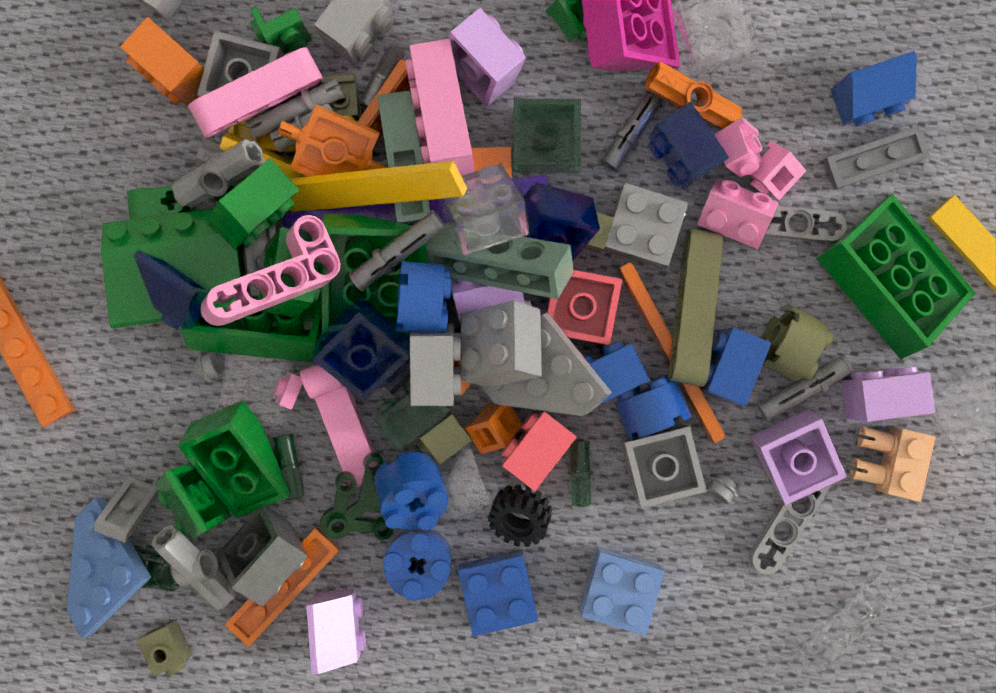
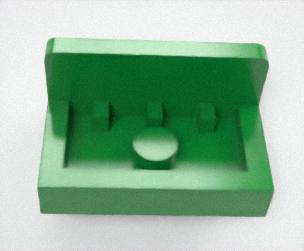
(283, 31)

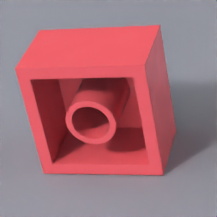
(587, 307)
(537, 448)

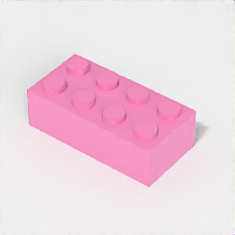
(439, 105)

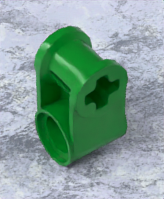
(153, 202)

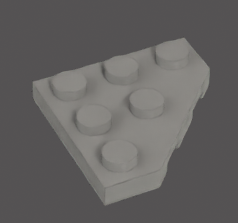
(566, 381)

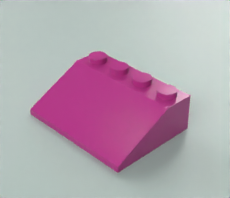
(630, 34)

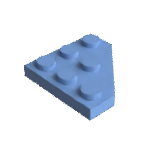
(101, 572)

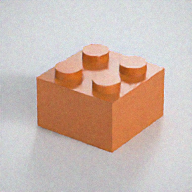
(163, 63)

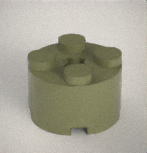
(795, 343)

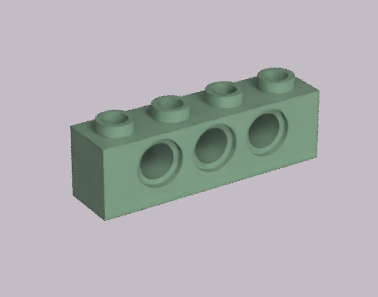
(515, 265)

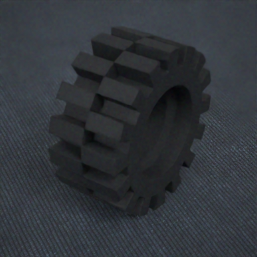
(517, 528)

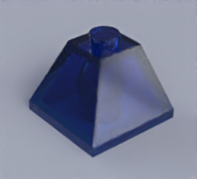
(171, 291)

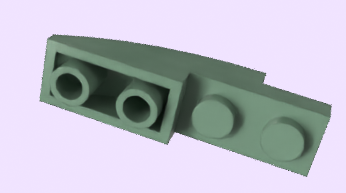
(402, 146)

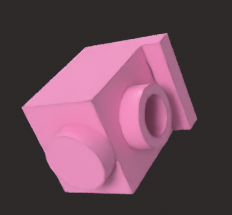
(741, 146)
(778, 173)

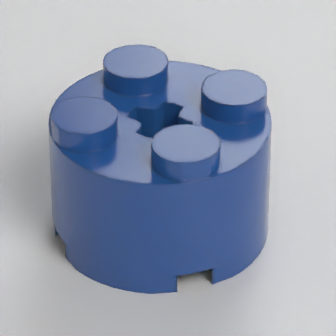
(421, 297)
(652, 408)
(411, 492)
(417, 582)

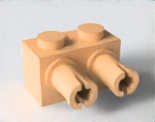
(903, 461)

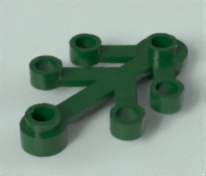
(366, 503)

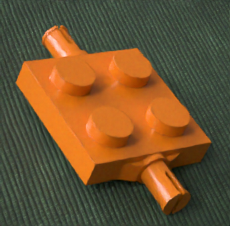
(331, 144)

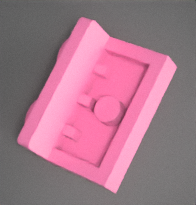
(738, 213)

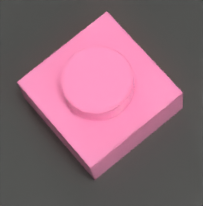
(287, 390)

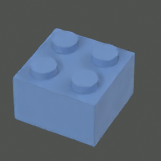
(621, 590)

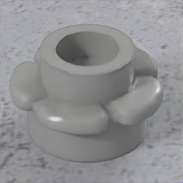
(208, 367)
(722, 489)

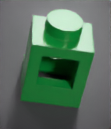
(569, 18)

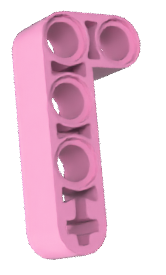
(256, 92)
(269, 279)
(340, 419)

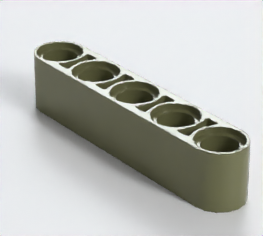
(695, 308)

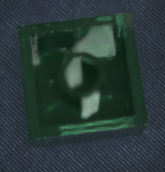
(546, 135)

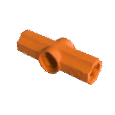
(677, 88)

